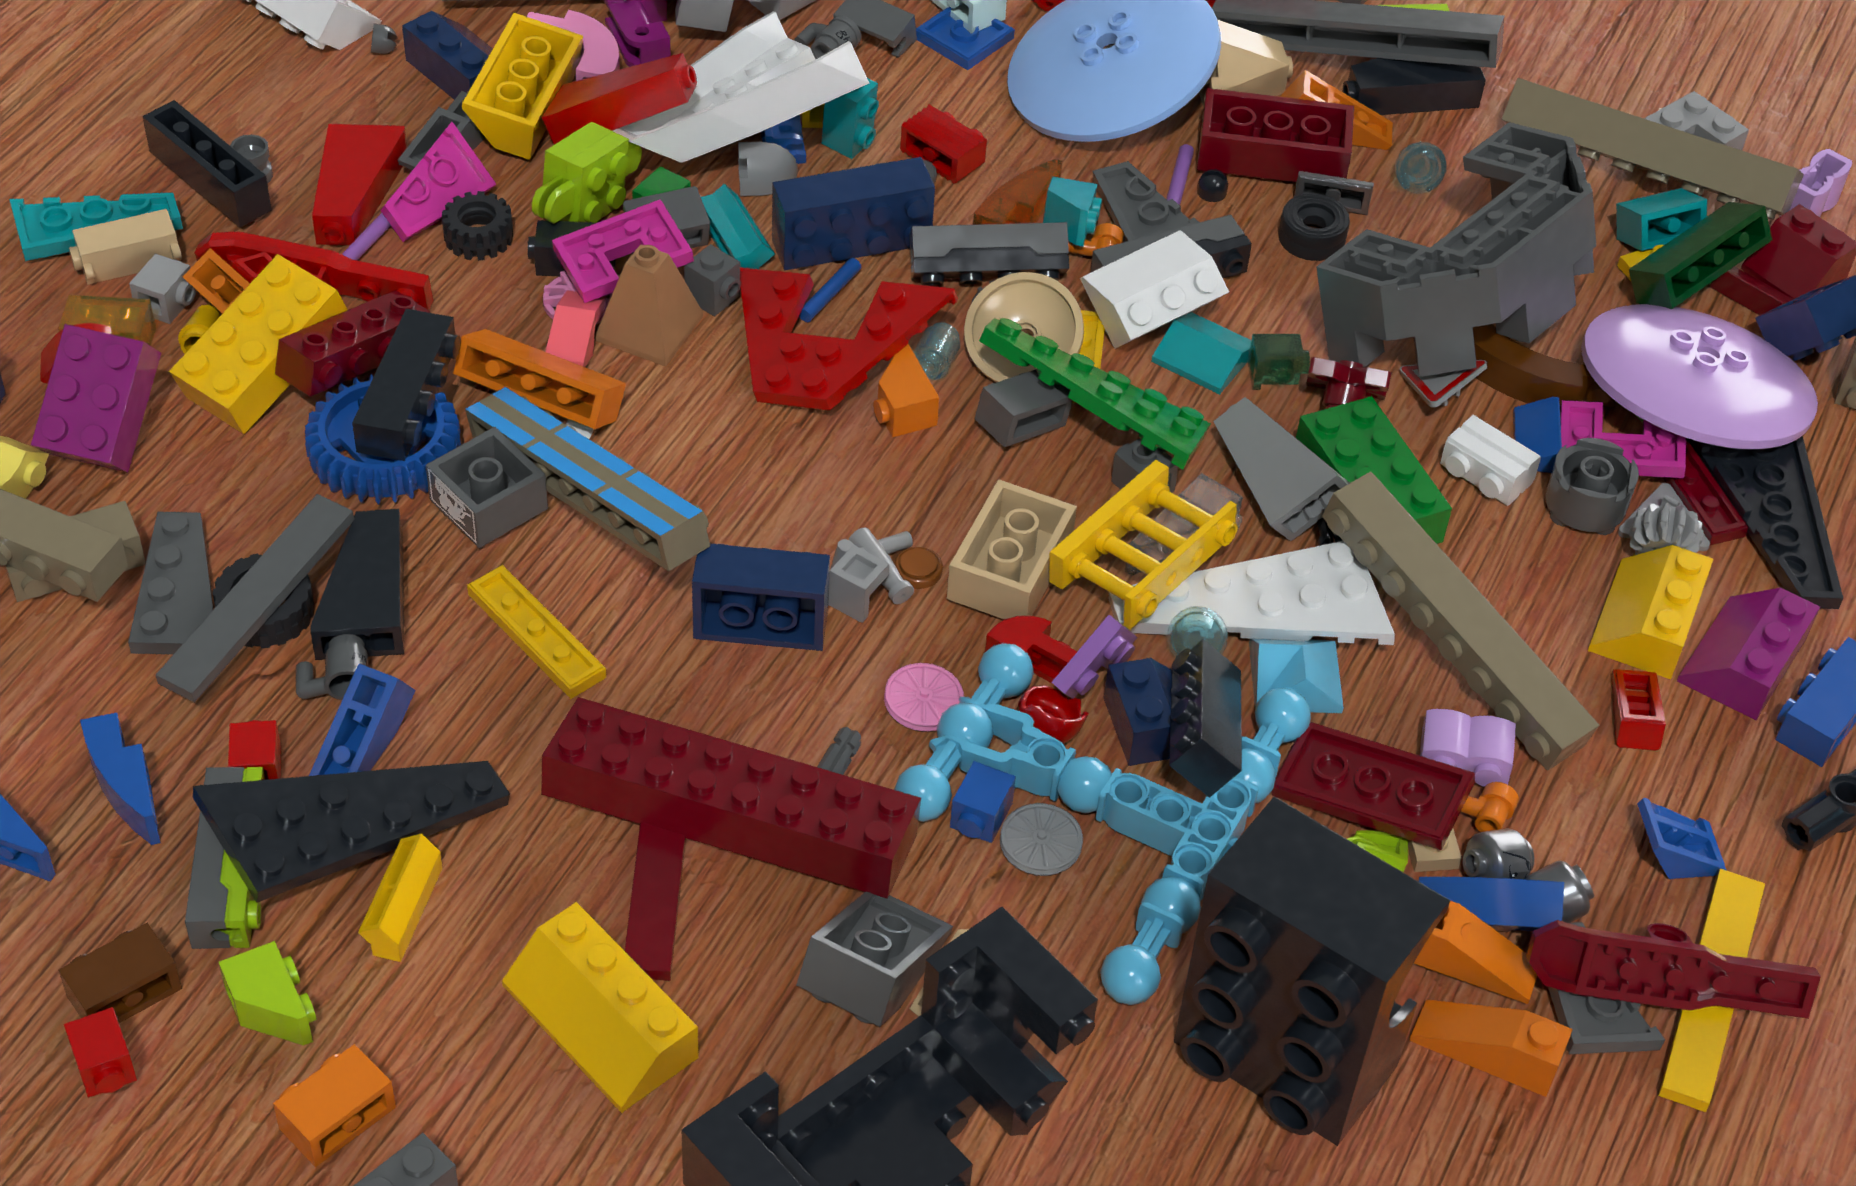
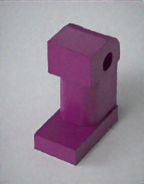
(639, 29)

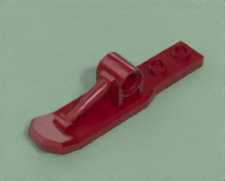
(1666, 971)

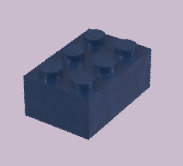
(761, 596)

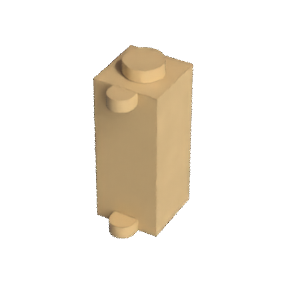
(123, 245)

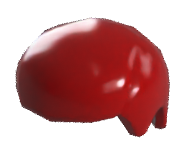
(1053, 712)

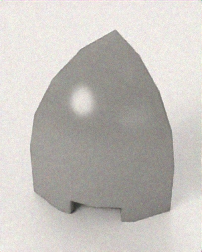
(761, 165)

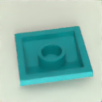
(1202, 352)

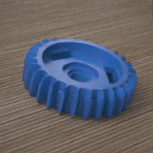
(331, 432)

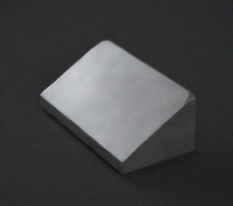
(1351, 193)

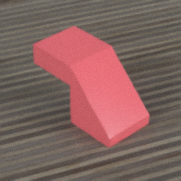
(574, 328)

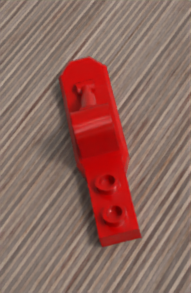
(342, 273)

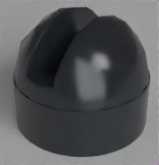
(1212, 186)

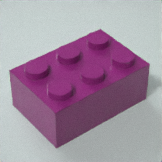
(96, 398)

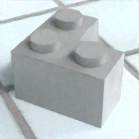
(1702, 118)

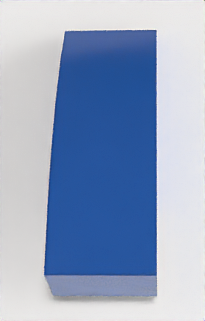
(122, 774)
(1504, 902)

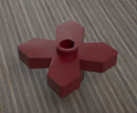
(1347, 381)

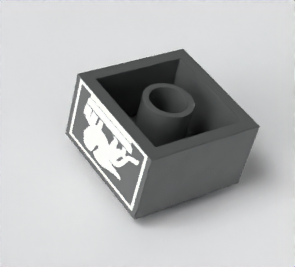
(487, 487)

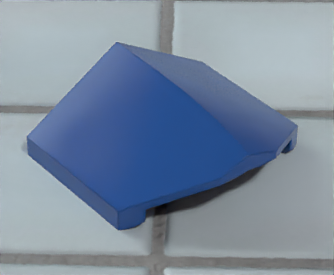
(1681, 844)

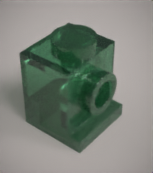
(1277, 360)

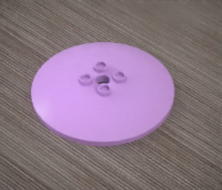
(1699, 376)

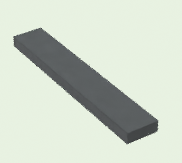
(254, 598)

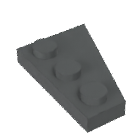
(1136, 203)
(1603, 1023)

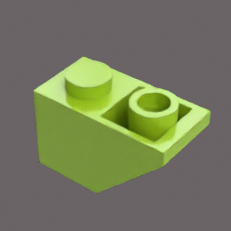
(265, 995)

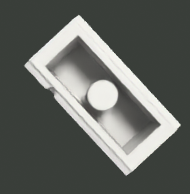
(1490, 460)

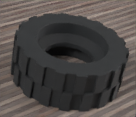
(286, 620)

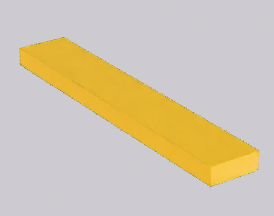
(1703, 1031)

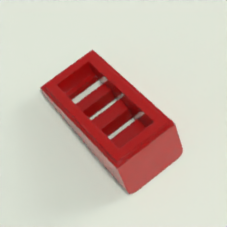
(1637, 714)

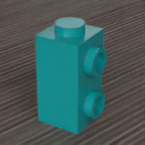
(850, 120)

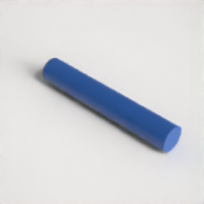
(830, 289)

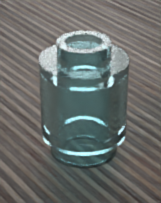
(937, 349)

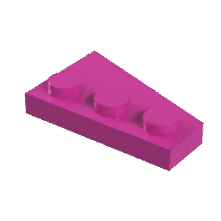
(442, 174)

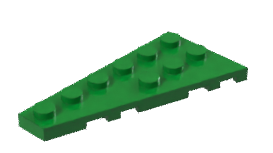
(1103, 393)

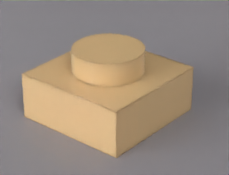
(1431, 859)

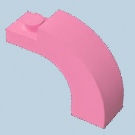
(599, 45)

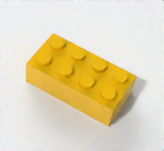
(235, 359)

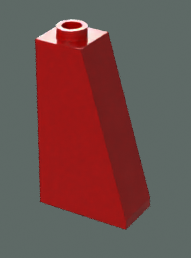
(620, 96)
(354, 178)

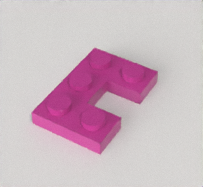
(588, 251)
(1655, 452)

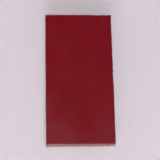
(1374, 785)

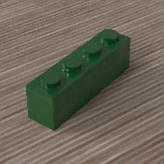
(1700, 254)

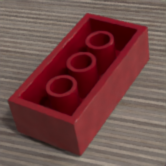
(1274, 136)

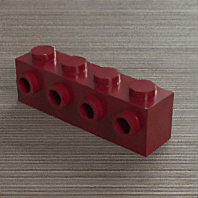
(341, 344)

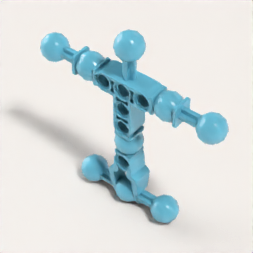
(1132, 805)

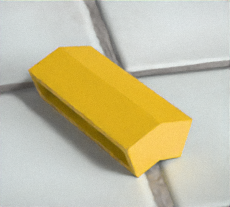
(401, 897)

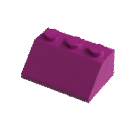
(1750, 649)

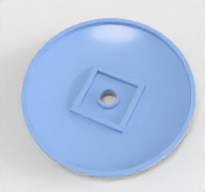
(1088, 93)

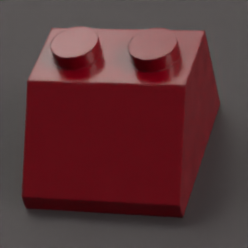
(1802, 254)

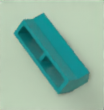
(735, 229)

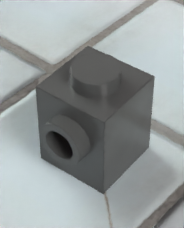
(713, 279)
(1134, 458)

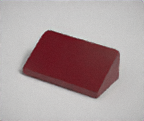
(1749, 291)

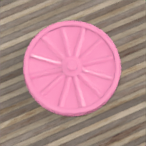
(920, 694)

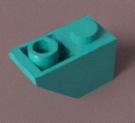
(1073, 203)

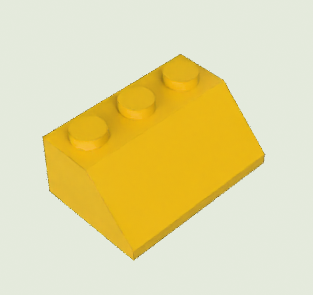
(1651, 609)

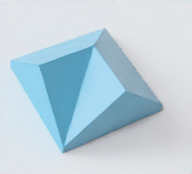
(1298, 665)

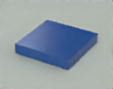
(958, 44)

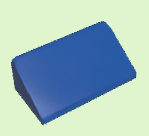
(1539, 429)

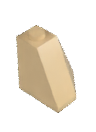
(1249, 63)

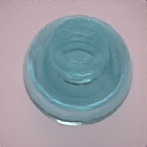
(1420, 167)
(1194, 625)

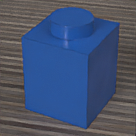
(982, 802)

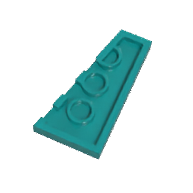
(48, 226)

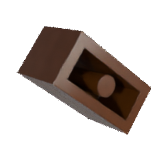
(122, 974)

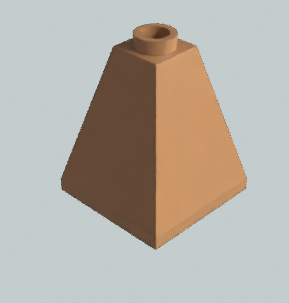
(649, 308)

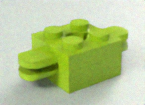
(585, 175)

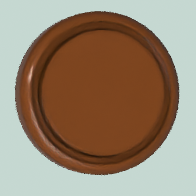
(919, 566)

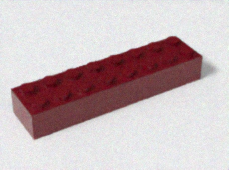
(731, 796)

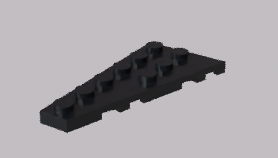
(1782, 512)
(319, 824)

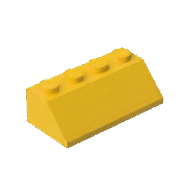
(521, 82)
(601, 1008)

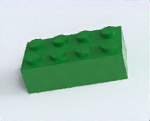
(1362, 440)

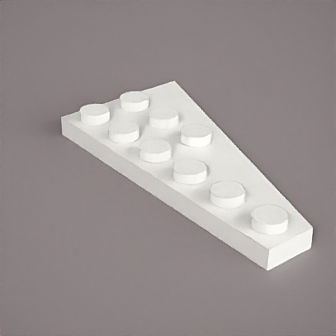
(1281, 598)

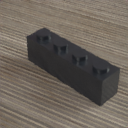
(207, 163)
(405, 385)
(1205, 718)

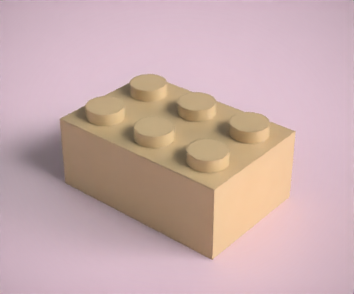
(1007, 550)

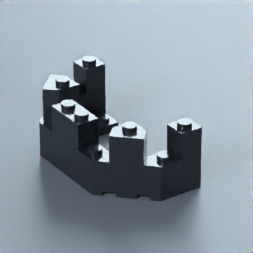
(905, 1099)

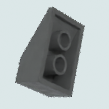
(871, 956)

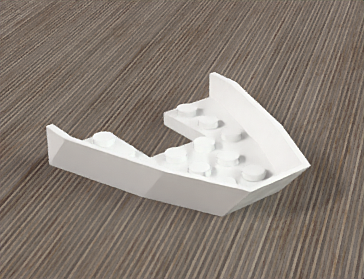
(747, 88)

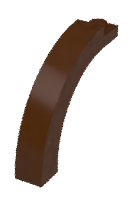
(1530, 374)

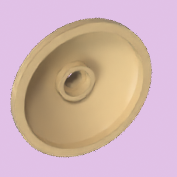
(1037, 305)

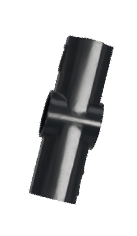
(1823, 815)

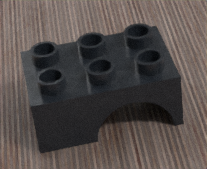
(1303, 971)

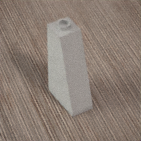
(1280, 470)

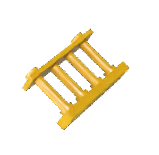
(1128, 512)

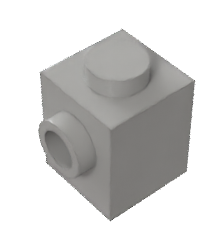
(164, 286)

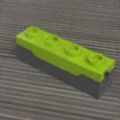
(219, 903)

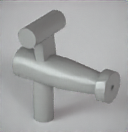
(899, 589)

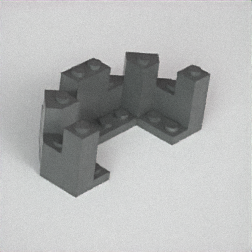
(1499, 266)

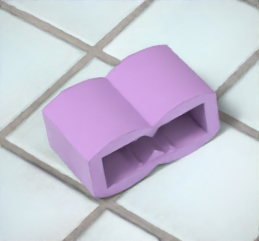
(1822, 181)
(1470, 743)

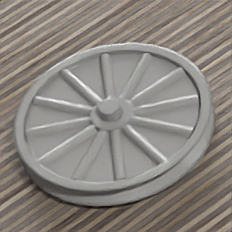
(1041, 839)

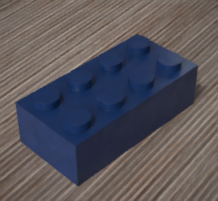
(850, 212)

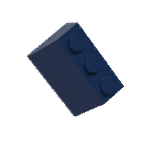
(445, 52)

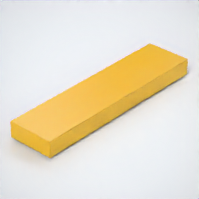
(536, 631)

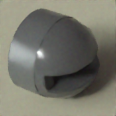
(383, 39)

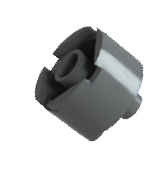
(1591, 486)

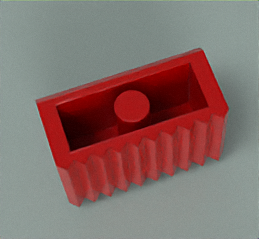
(943, 142)

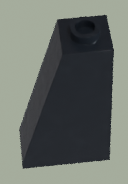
(1414, 86)
(365, 587)

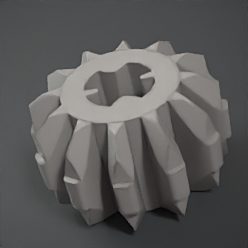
(1665, 526)

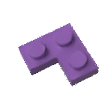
(1107, 645)

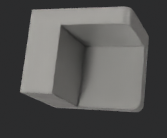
(854, 581)

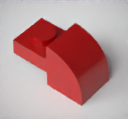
(1033, 636)

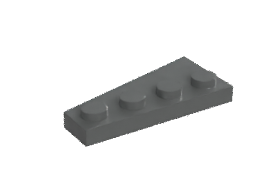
(174, 585)

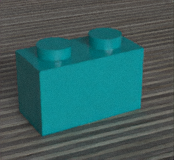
(1658, 217)

